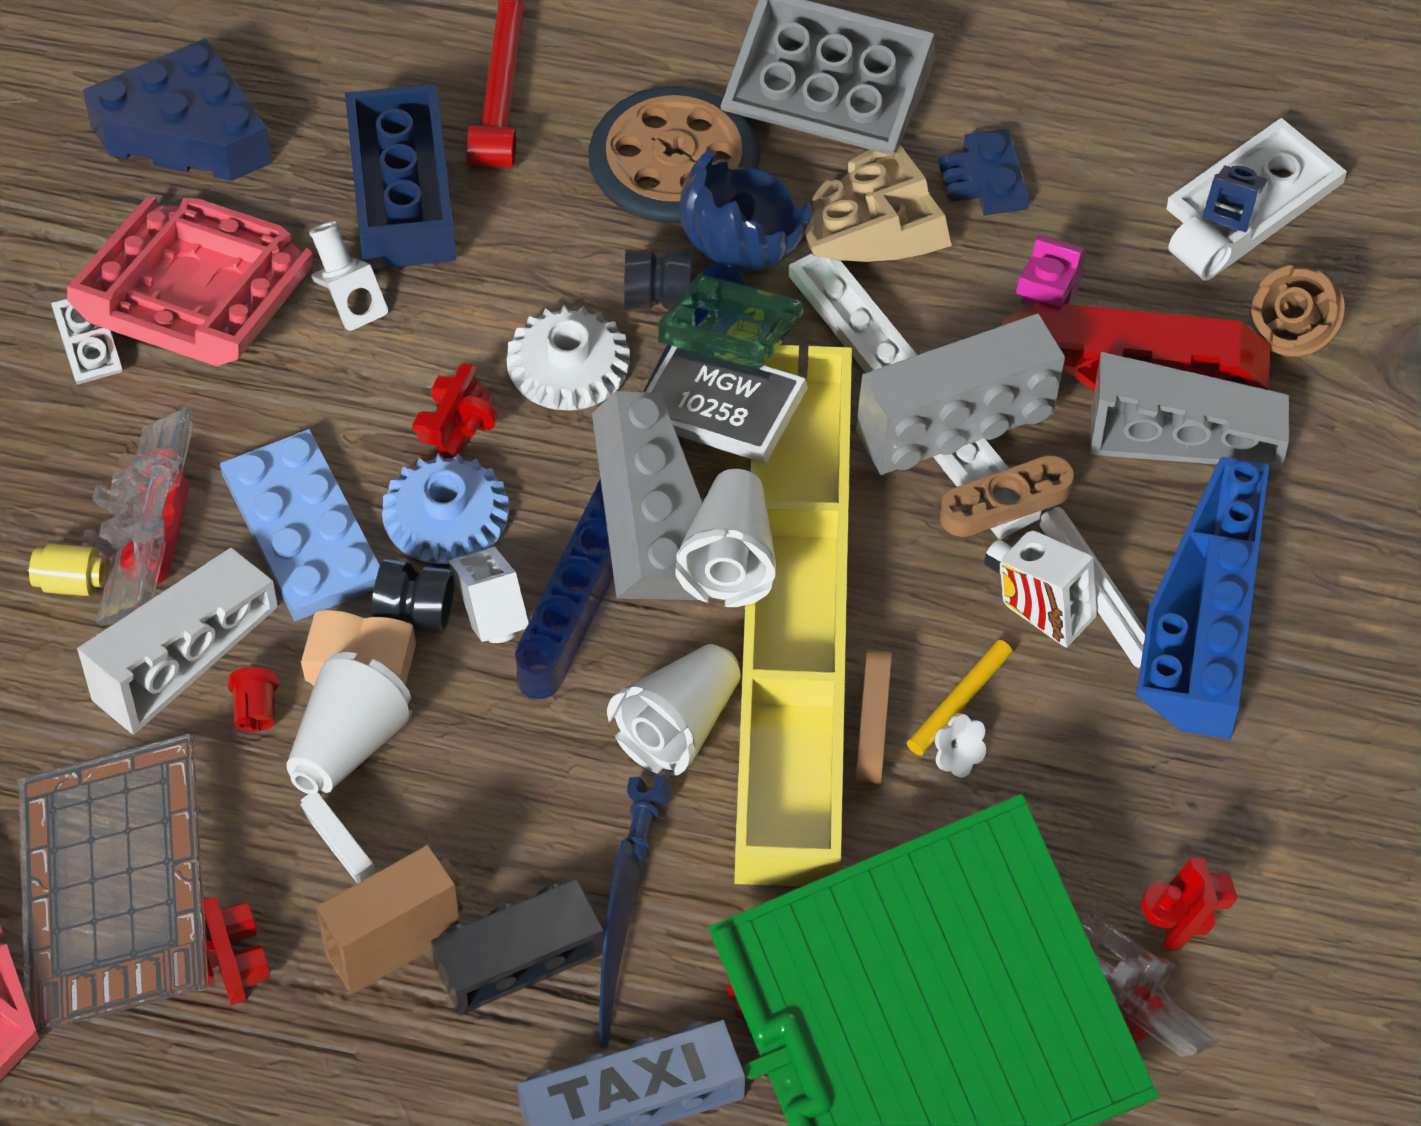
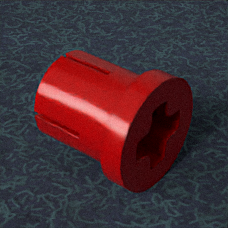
(253, 697)

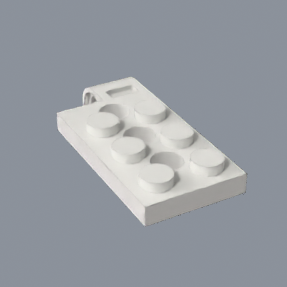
(1213, 247)

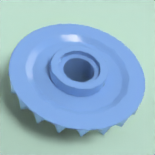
(447, 530)

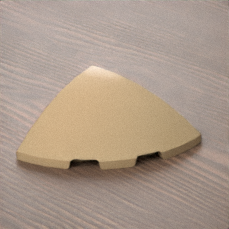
(876, 212)

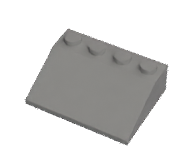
(830, 73)

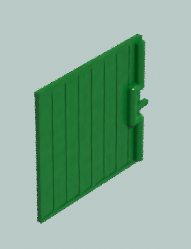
(934, 989)

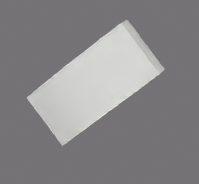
(87, 346)

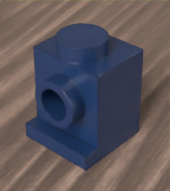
(1239, 189)

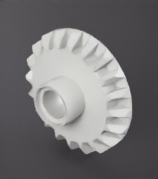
(571, 378)

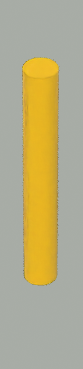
(960, 696)

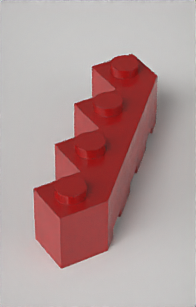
(1186, 343)

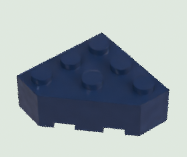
(180, 115)

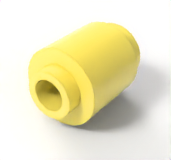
(67, 569)

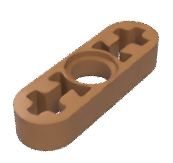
(994, 513)
(873, 717)

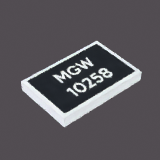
(727, 402)

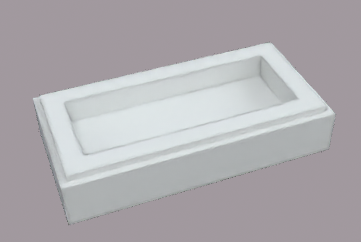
(337, 837)

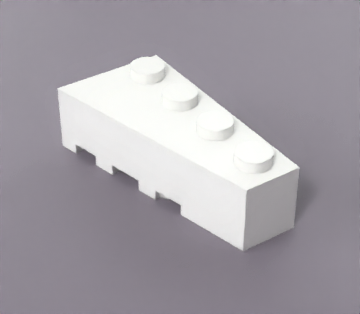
(174, 638)

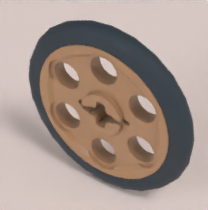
(679, 107)

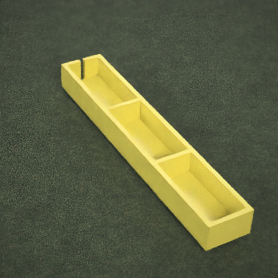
(798, 641)

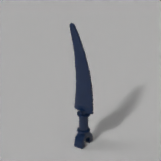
(625, 886)

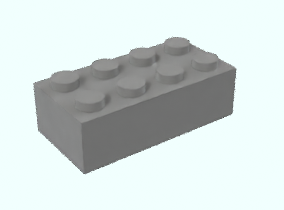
(959, 394)

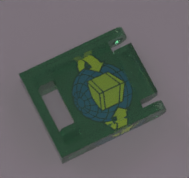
(741, 321)

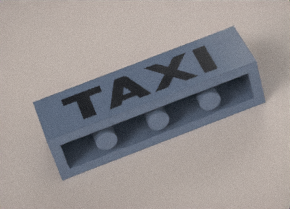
(641, 1085)

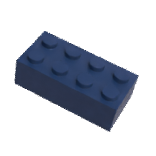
(400, 176)

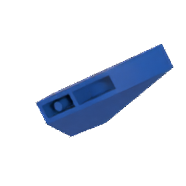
(1204, 606)

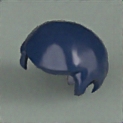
(740, 215)

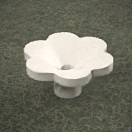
(960, 745)

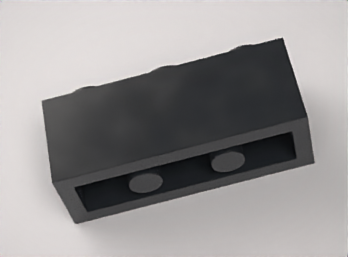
(517, 946)

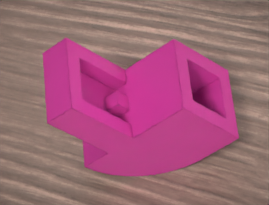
(1052, 272)

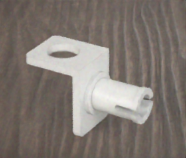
(345, 274)

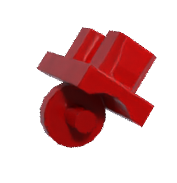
(460, 412)
(1188, 902)
(239, 968)

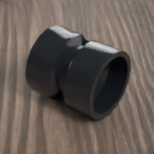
(655, 279)
(414, 596)

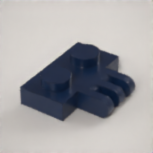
(986, 172)

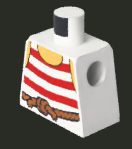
(1046, 584)

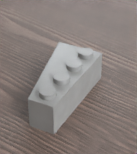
(1184, 416)
(645, 494)

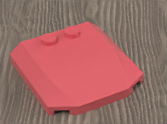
(190, 278)

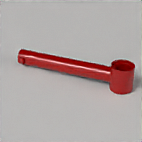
(493, 141)

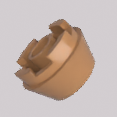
(1297, 310)

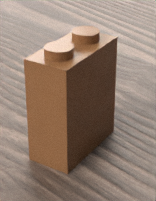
(389, 918)

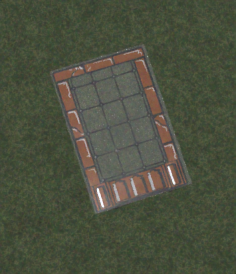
(112, 884)

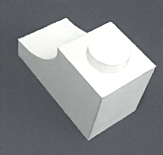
(490, 595)

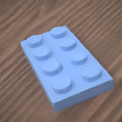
(301, 524)

